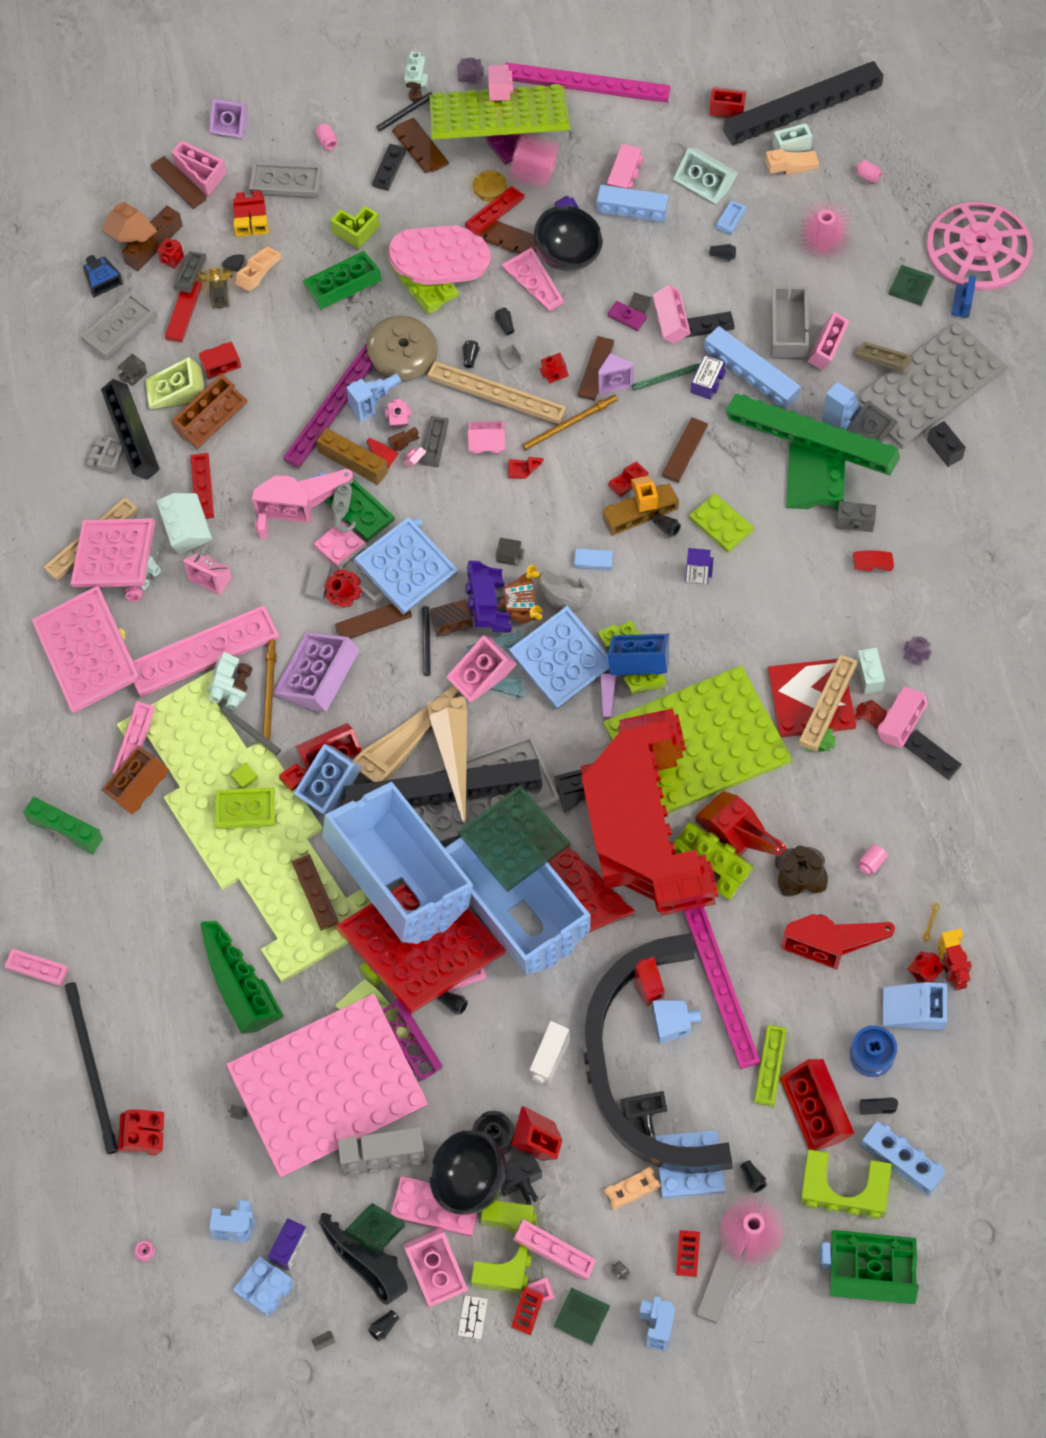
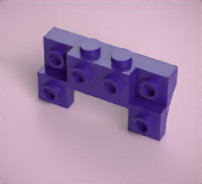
(482, 596)

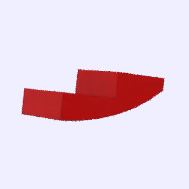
(622, 483)

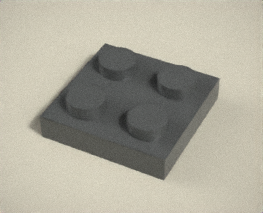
(872, 423)

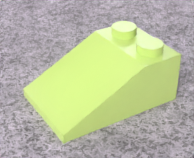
(175, 385)

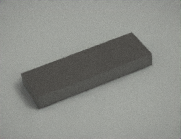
(189, 270)
(434, 441)

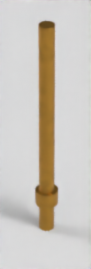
(599, 406)
(271, 659)

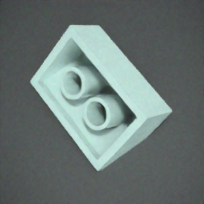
(705, 175)
(184, 521)

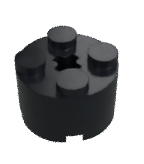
(496, 1122)

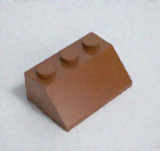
(135, 780)

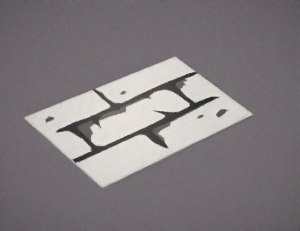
(472, 1317)

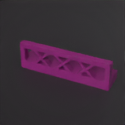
(419, 1040)

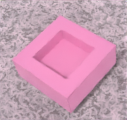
(413, 456)
(261, 526)
(543, 1286)

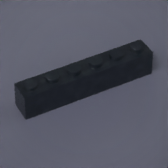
(130, 429)

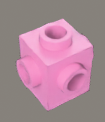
(401, 419)

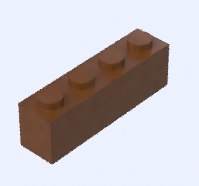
(167, 224)

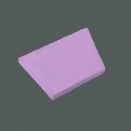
(228, 118)
(615, 374)

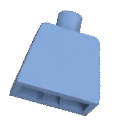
(673, 1019)

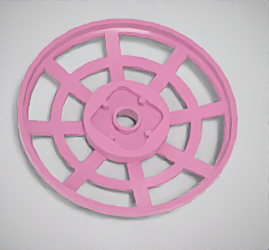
(977, 250)

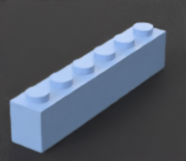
(752, 368)

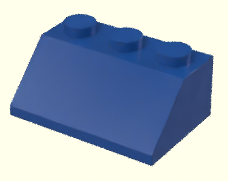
(639, 654)

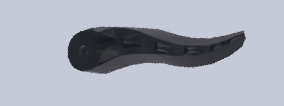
(375, 1269)

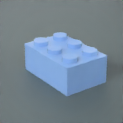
(326, 779)

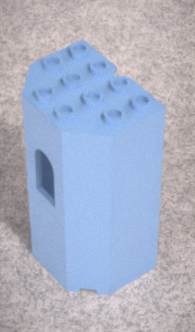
(387, 842)
(548, 897)

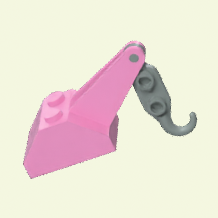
(293, 500)

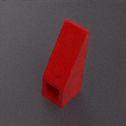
(648, 981)

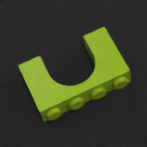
(819, 1194)
(510, 1275)

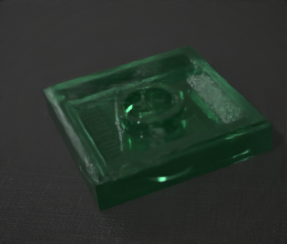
(911, 285)
(374, 1228)
(581, 1316)

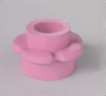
(133, 593)
(144, 1245)

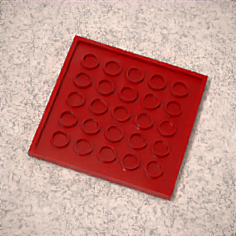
(425, 969)

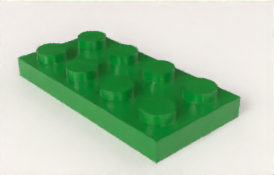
(366, 511)

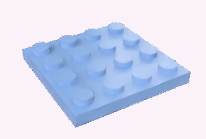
(405, 565)
(561, 657)

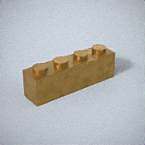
(352, 456)
(627, 515)

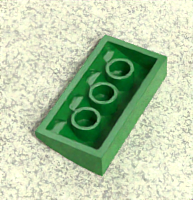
(342, 280)

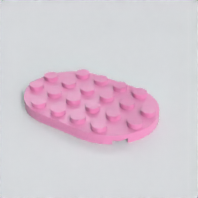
(439, 255)

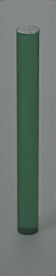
(664, 377)

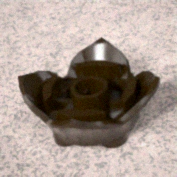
(794, 881)

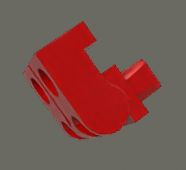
(141, 1131)

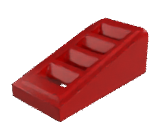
(694, 1235)
(527, 1291)

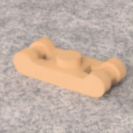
(632, 1188)

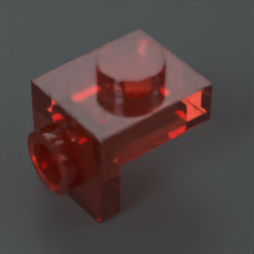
(871, 712)

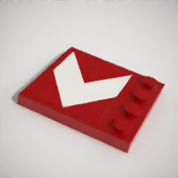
(797, 691)

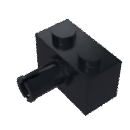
(643, 1108)
(521, 1175)

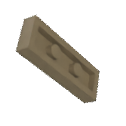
(883, 356)

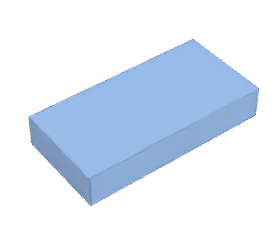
(730, 217)
(593, 559)

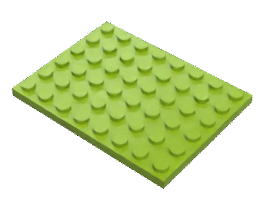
(474, 114)
(724, 737)

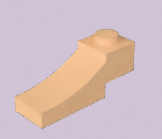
(791, 161)
(256, 268)

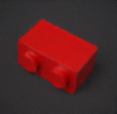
(219, 360)

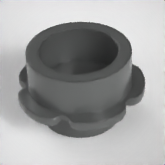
(237, 1112)
(620, 1270)

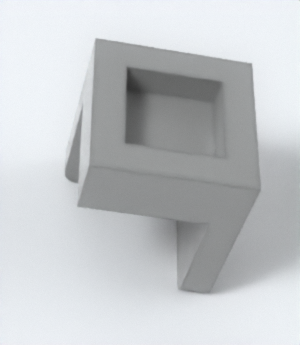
(510, 354)

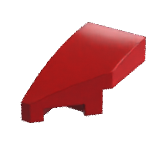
(382, 451)
(523, 469)

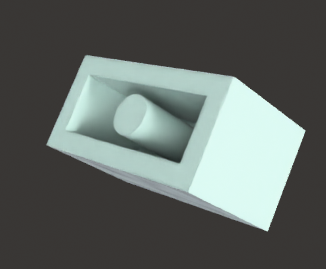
(793, 139)
(870, 671)

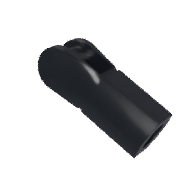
(878, 1106)

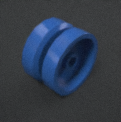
(862, 1055)

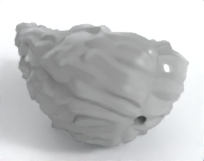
(564, 591)

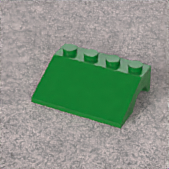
(814, 478)
(873, 1267)

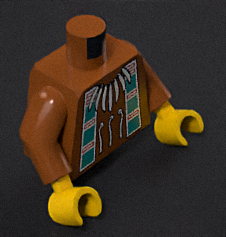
(520, 598)

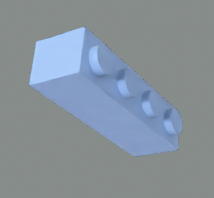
(632, 203)

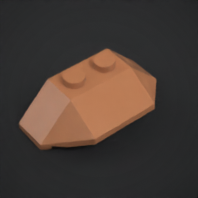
(127, 224)

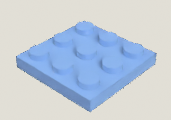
(690, 1184)

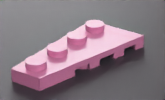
(533, 277)

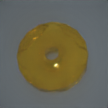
(489, 192)
(215, 274)

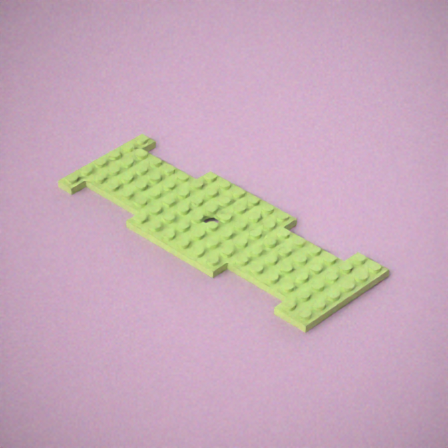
(201, 755)

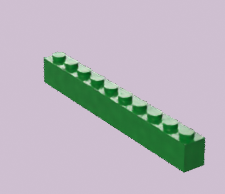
(813, 434)

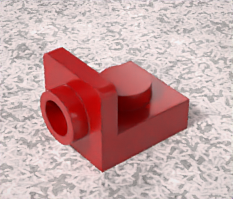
(292, 776)

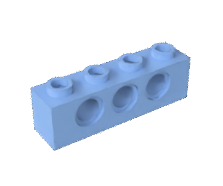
(907, 1169)

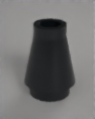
(724, 251)
(504, 320)
(470, 353)
(668, 525)
(454, 1002)
(754, 1178)
(382, 1326)

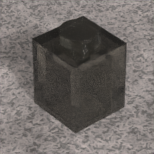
(219, 294)
(132, 370)
(509, 552)

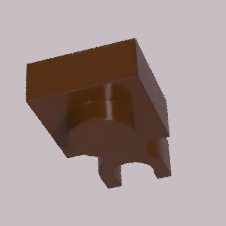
(400, 440)

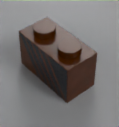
(451, 618)

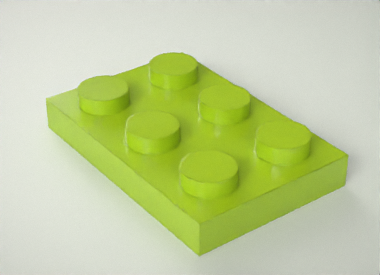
(721, 522)
(245, 808)

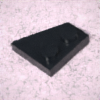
(570, 789)

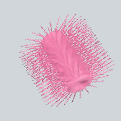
(534, 160)
(824, 230)
(751, 1230)

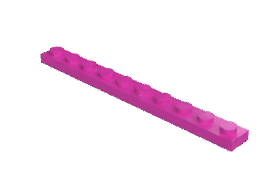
(590, 82)
(722, 988)

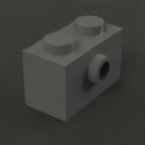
(856, 516)

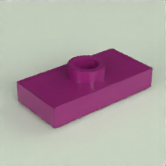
(627, 316)

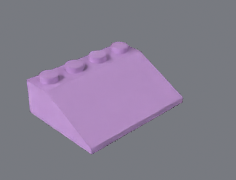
(317, 670)

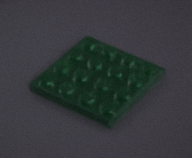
(513, 838)

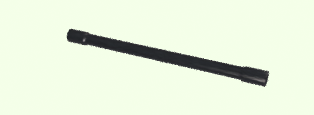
(108, 1135)

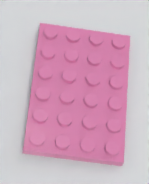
(86, 649)

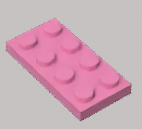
(418, 1206)

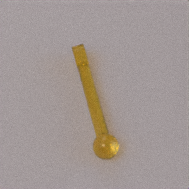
(926, 936)

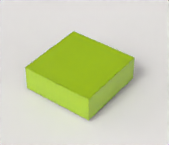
(244, 776)

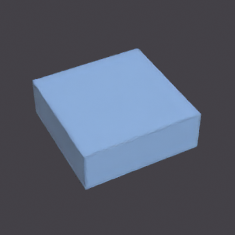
(825, 1256)

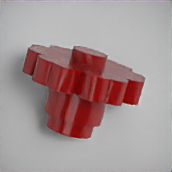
(343, 588)

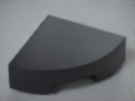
(234, 262)

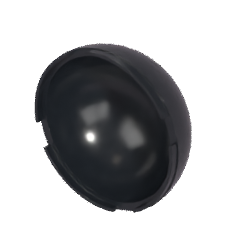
(567, 238)
(468, 1172)

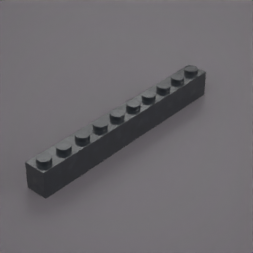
(803, 103)
(480, 782)

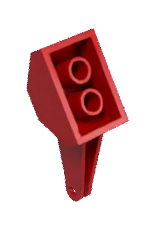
(737, 825)
(825, 942)

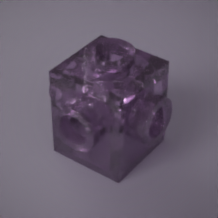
(470, 70)
(914, 656)

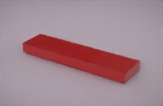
(494, 210)
(182, 314)
(202, 482)

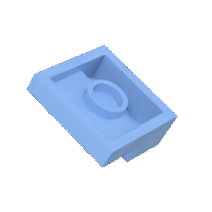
(264, 1286)

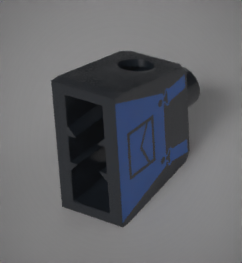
(101, 275)

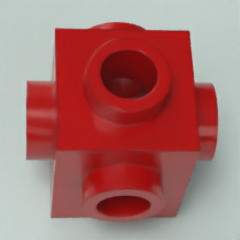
(170, 252)
(554, 368)
(925, 967)

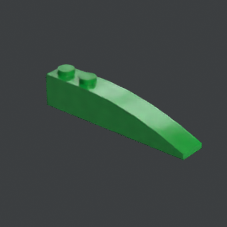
(242, 991)

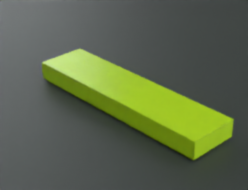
(770, 1065)

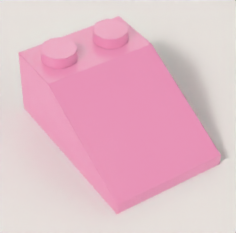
(481, 669)
(435, 1267)

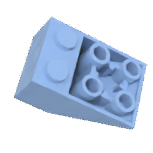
(915, 1006)

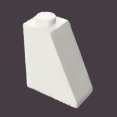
(550, 1053)

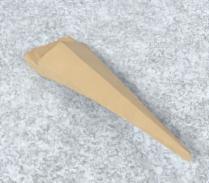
(449, 726)
(389, 753)

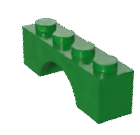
(47, 816)

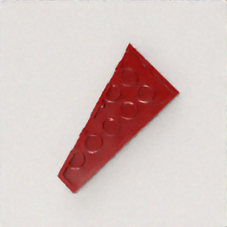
(590, 890)

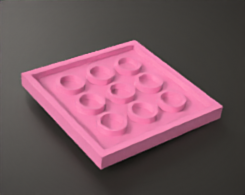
(113, 553)

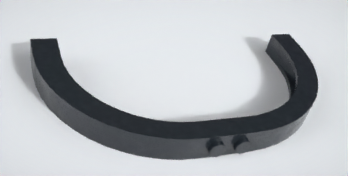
(666, 1156)

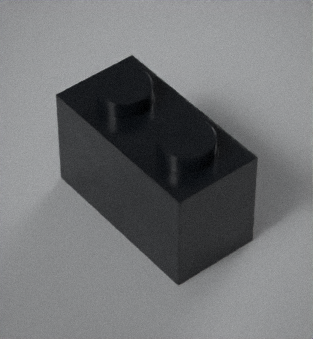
(946, 443)

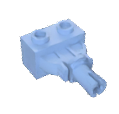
(364, 395)

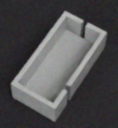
(789, 322)
(382, 1151)

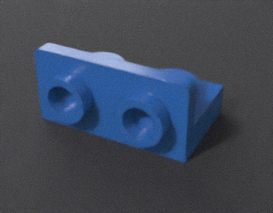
(963, 298)

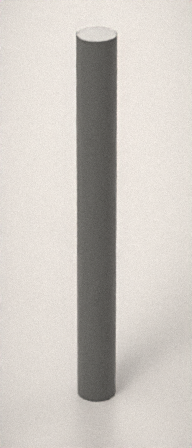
(251, 731)

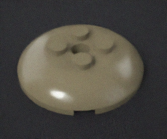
(407, 361)

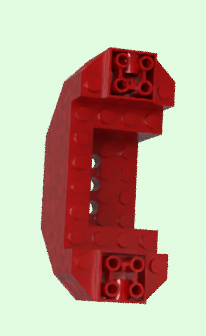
(630, 818)

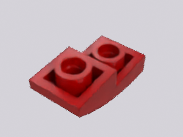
(872, 559)

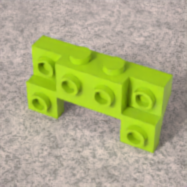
(429, 296)
(635, 682)
(724, 859)

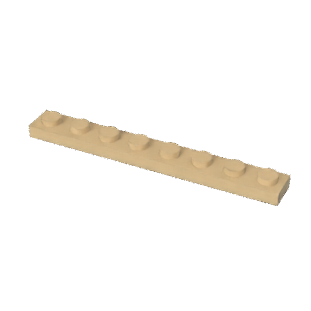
(497, 392)

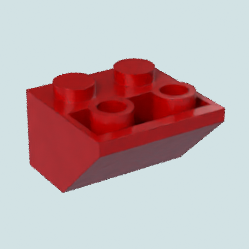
(727, 102)
(536, 1135)

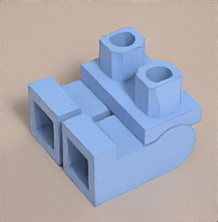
(234, 1227)
(661, 1317)

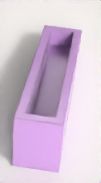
(607, 693)

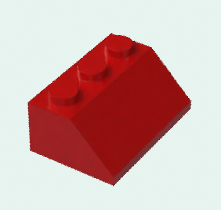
(341, 738)

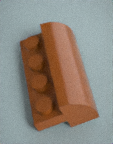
(208, 412)

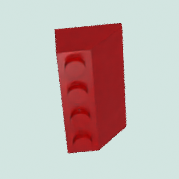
(816, 1105)

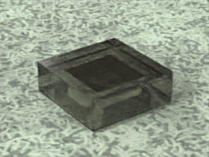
(640, 302)
(323, 1340)

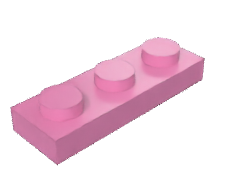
(36, 967)

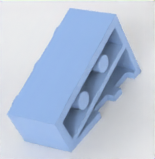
(840, 406)

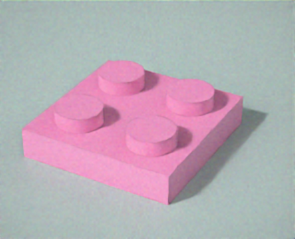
(338, 545)

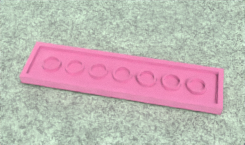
(203, 650)

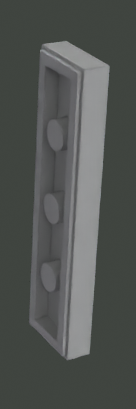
(719, 1283)

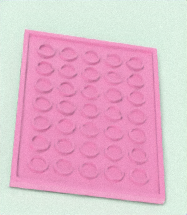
(326, 1085)

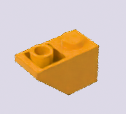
(645, 493)

